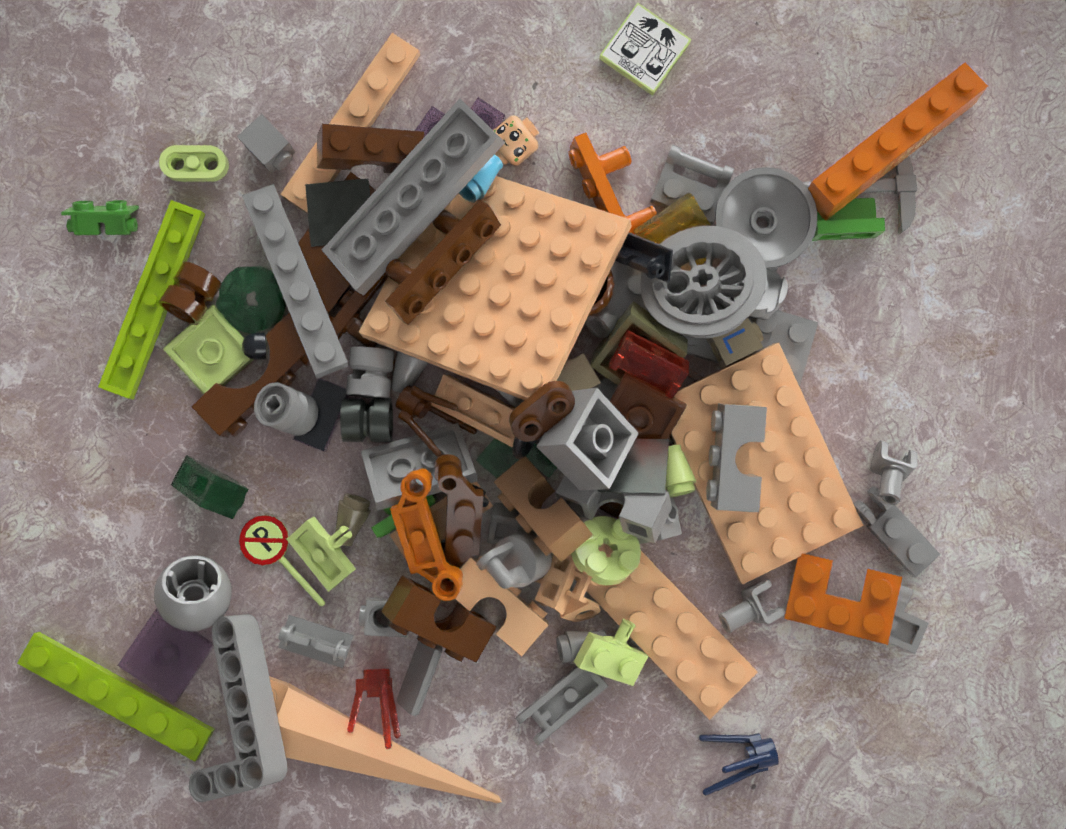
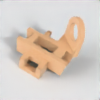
(556, 586)

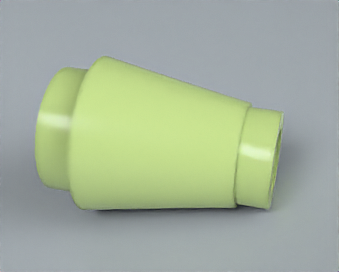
(679, 475)

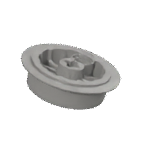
(707, 243)

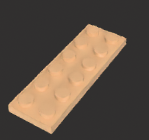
(675, 635)

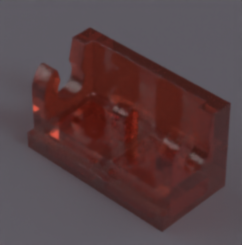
(650, 363)

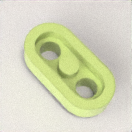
(195, 163)

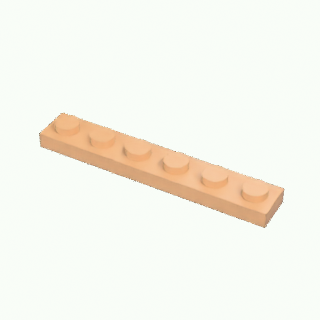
(358, 109)

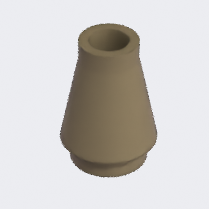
(352, 513)

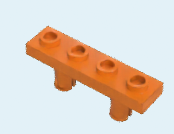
(595, 182)

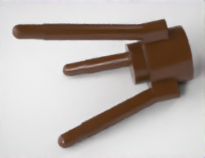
(416, 403)

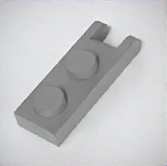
(563, 701)

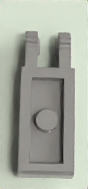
(898, 535)

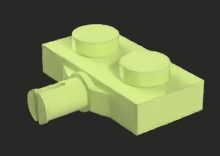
(323, 552)
(612, 655)

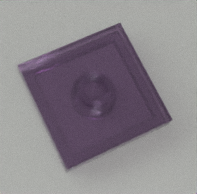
(166, 657)

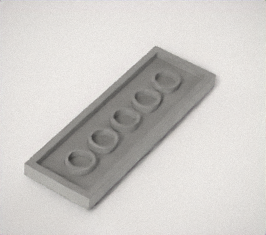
(412, 196)

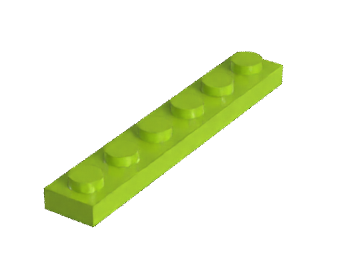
(145, 314)
(116, 696)

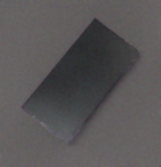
(329, 401)

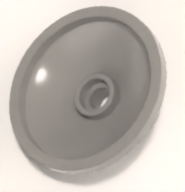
(777, 199)

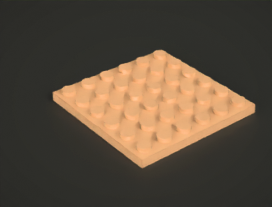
(519, 297)

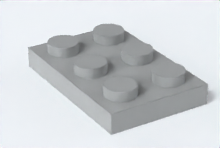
(391, 462)

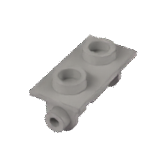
(315, 641)

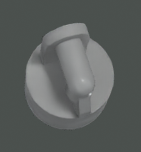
(516, 561)

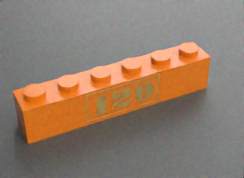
(896, 140)

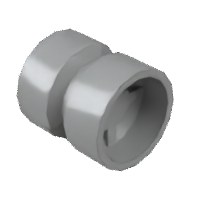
(370, 372)
(286, 409)

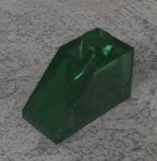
(209, 487)

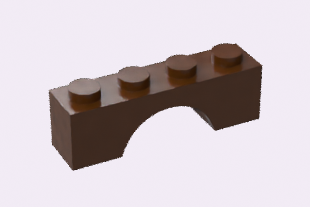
(229, 408)

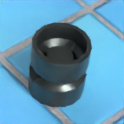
(366, 420)

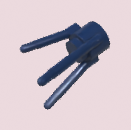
(758, 756)

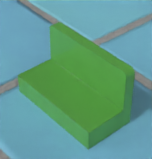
(853, 221)

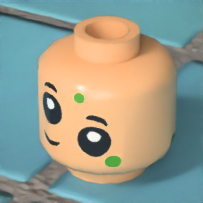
(518, 139)

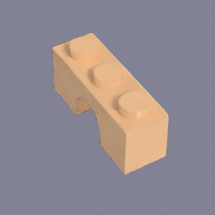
(523, 620)

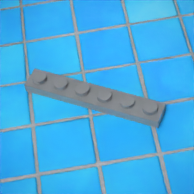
(295, 281)

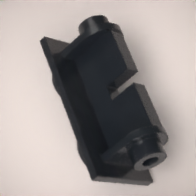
(646, 257)

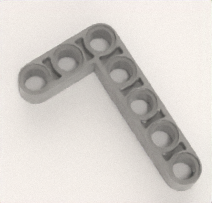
(249, 711)

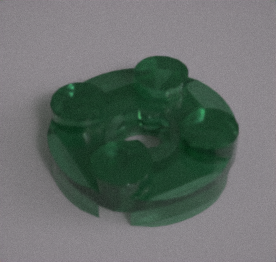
(233, 300)

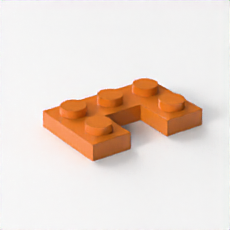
(866, 619)

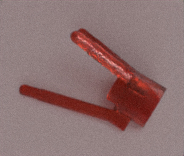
(377, 684)

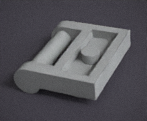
(674, 186)

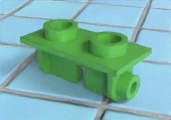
(87, 218)

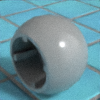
(184, 594)

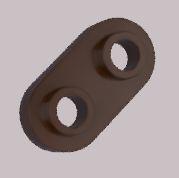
(540, 412)

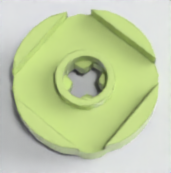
(596, 564)

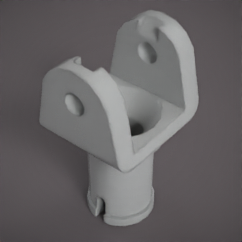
(891, 472)
(750, 609)

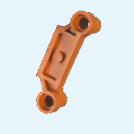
(421, 539)

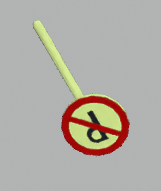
(265, 542)

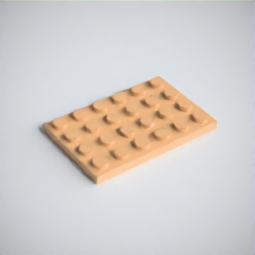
(801, 487)

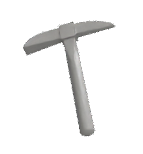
(902, 184)

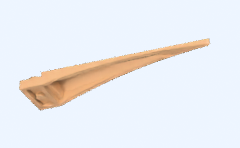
(320, 736)

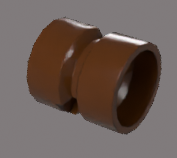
(192, 290)

